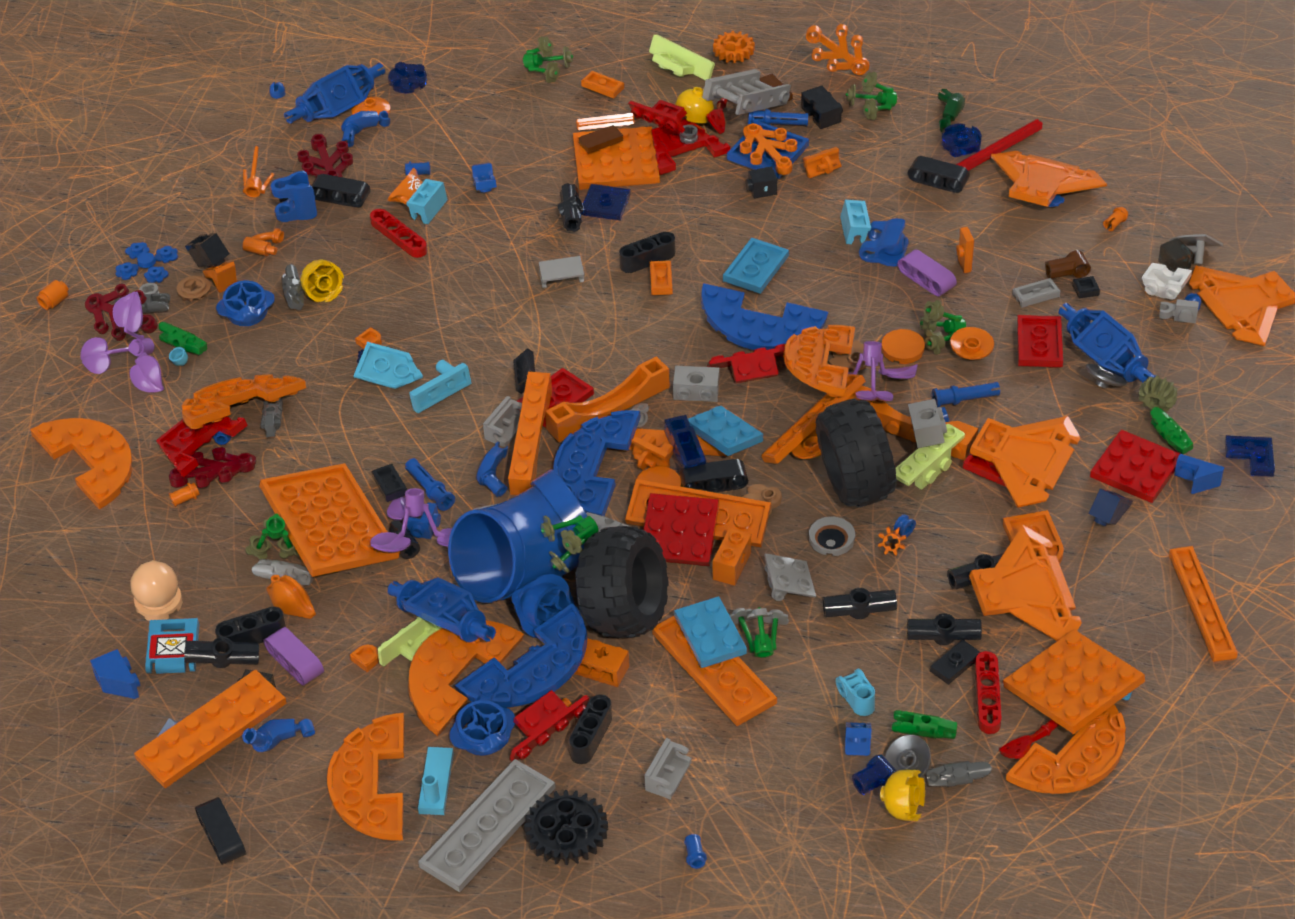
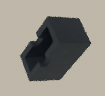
(821, 106)
(207, 250)

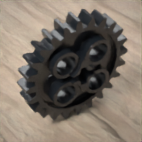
(566, 835)

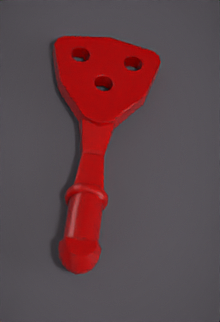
(716, 116)
(1020, 746)

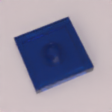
(606, 202)

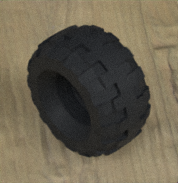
(856, 453)
(622, 582)

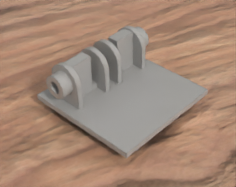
(788, 576)

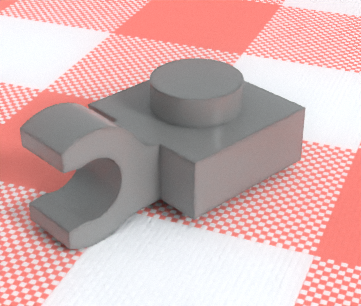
(1182, 311)

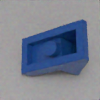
(1202, 473)
(857, 738)

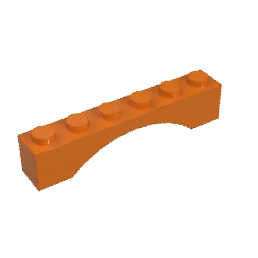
(640, 385)
(901, 425)
(526, 446)

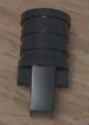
(414, 547)

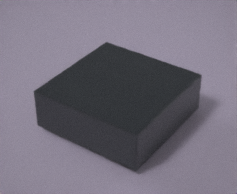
(1086, 287)

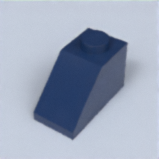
(1109, 507)

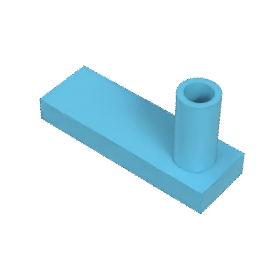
(449, 382)
(435, 781)

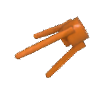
(253, 185)

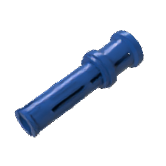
(802, 119)
(955, 395)
(434, 489)

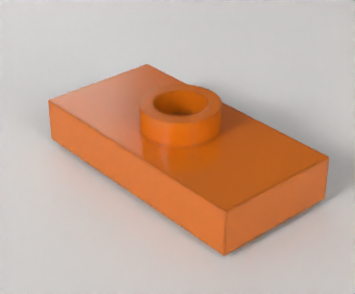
(602, 84)
(965, 249)
(661, 278)

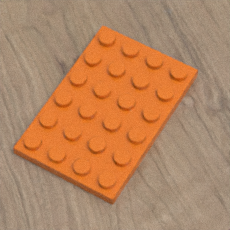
(327, 518)

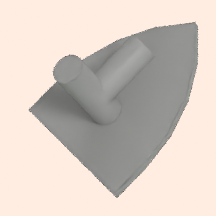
(1199, 242)

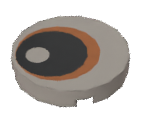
(832, 536)

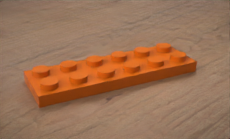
(733, 512)
(727, 683)
(210, 728)

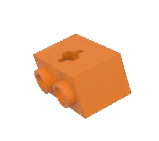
(732, 556)
(604, 663)

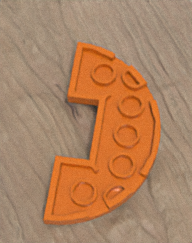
(808, 356)
(214, 401)
(99, 446)
(442, 661)
(1080, 763)
(355, 778)

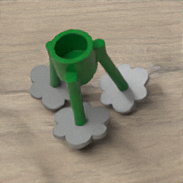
(762, 645)

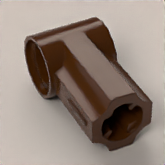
(1073, 263)

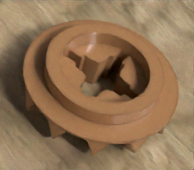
(186, 286)

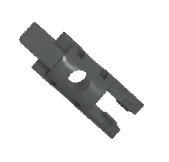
(292, 288)
(155, 303)
(271, 417)
(957, 773)

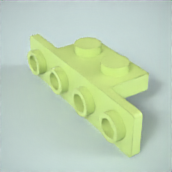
(679, 59)
(929, 461)
(406, 641)

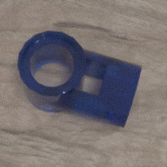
(874, 775)

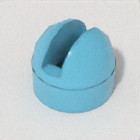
(178, 356)

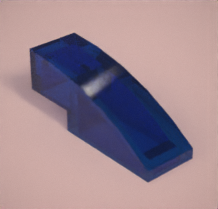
(684, 441)

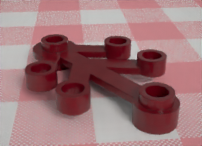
(319, 144)
(103, 305)
(224, 470)

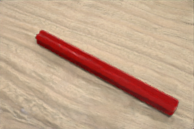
(1001, 145)

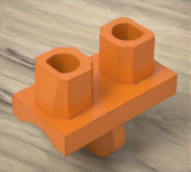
(822, 162)
(649, 454)

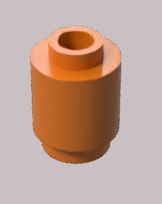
(52, 294)

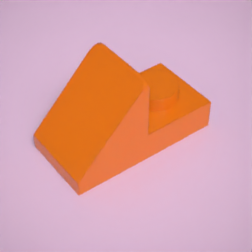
(222, 275)

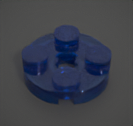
(416, 77)
(970, 140)

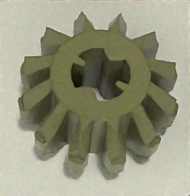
(1158, 393)

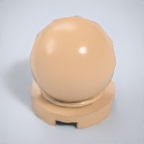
(155, 590)

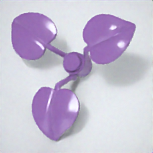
(871, 356)
(147, 372)
(403, 508)

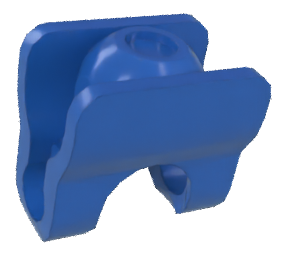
(300, 197)
(888, 245)

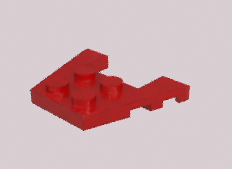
(668, 145)
(182, 441)

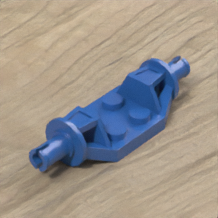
(335, 93)
(1106, 343)
(443, 606)

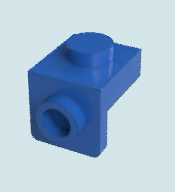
(483, 177)
(421, 527)

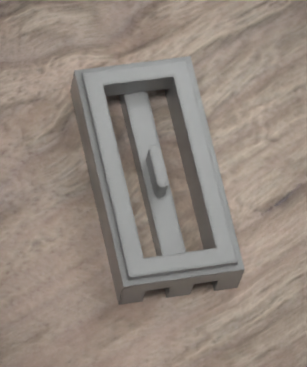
(1034, 294)

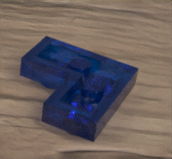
(1256, 449)

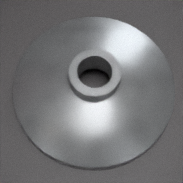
(1104, 377)
(909, 748)

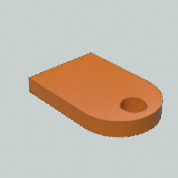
(1040, 523)

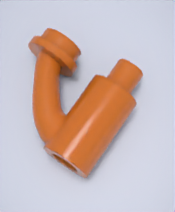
(259, 245)

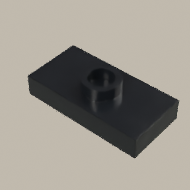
(522, 365)
(389, 482)
(955, 662)

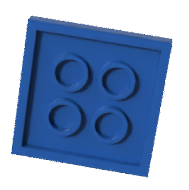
(767, 161)

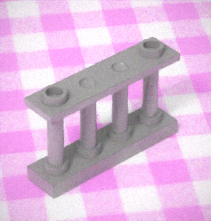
(746, 91)

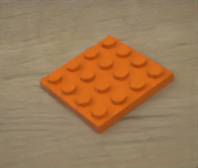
(620, 164)
(1074, 681)

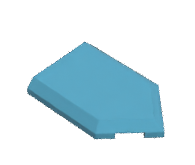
(386, 366)

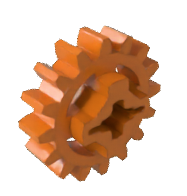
(733, 46)

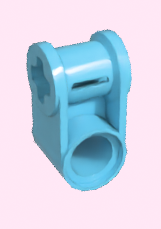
(857, 692)

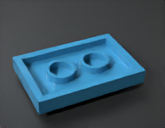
(755, 265)
(725, 430)
(710, 632)

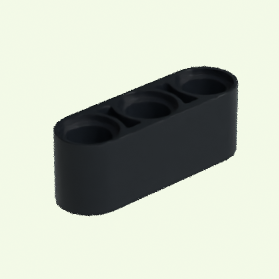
(938, 174)
(340, 190)
(640, 253)
(716, 476)
(252, 626)
(590, 729)
(220, 831)

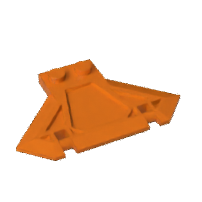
(1041, 178)
(1243, 301)
(1027, 455)
(1028, 586)

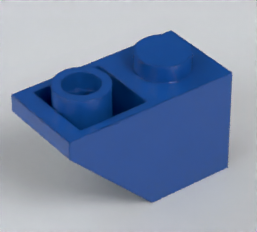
(114, 675)

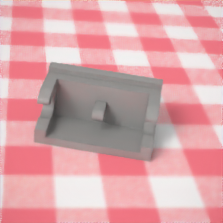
(561, 269)
(503, 422)
(667, 769)

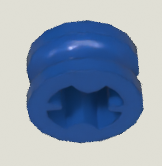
(905, 524)

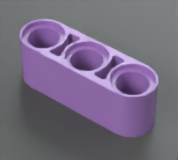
(927, 273)
(293, 656)

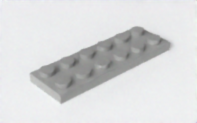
(486, 825)

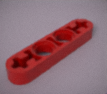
(414, 246)
(991, 692)

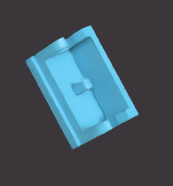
(427, 200)
(855, 220)

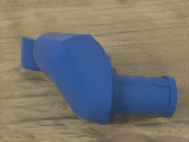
(360, 120)
(487, 470)
(274, 731)

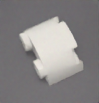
(1163, 282)

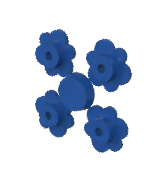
(146, 260)

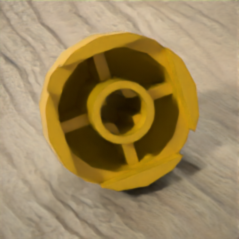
(695, 105)
(322, 280)
(904, 794)

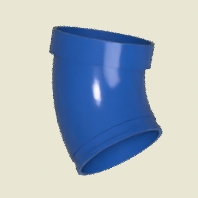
(503, 544)

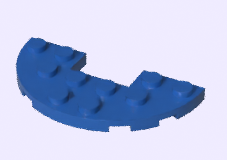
(753, 328)
(583, 453)
(538, 673)

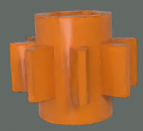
(888, 546)

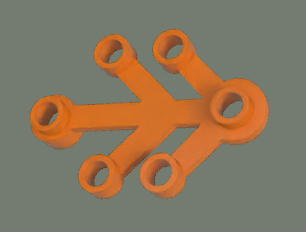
(839, 51)
(754, 133)

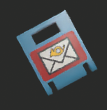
(168, 647)

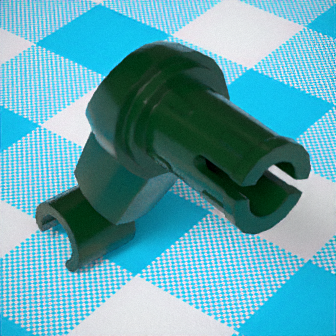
(954, 106)

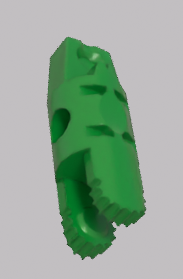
(180, 338)
(1170, 430)
(923, 725)

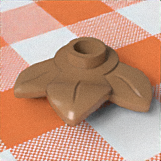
(848, 360)
(763, 493)

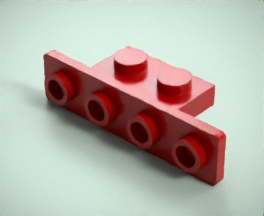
(662, 114)
(750, 366)
(542, 720)

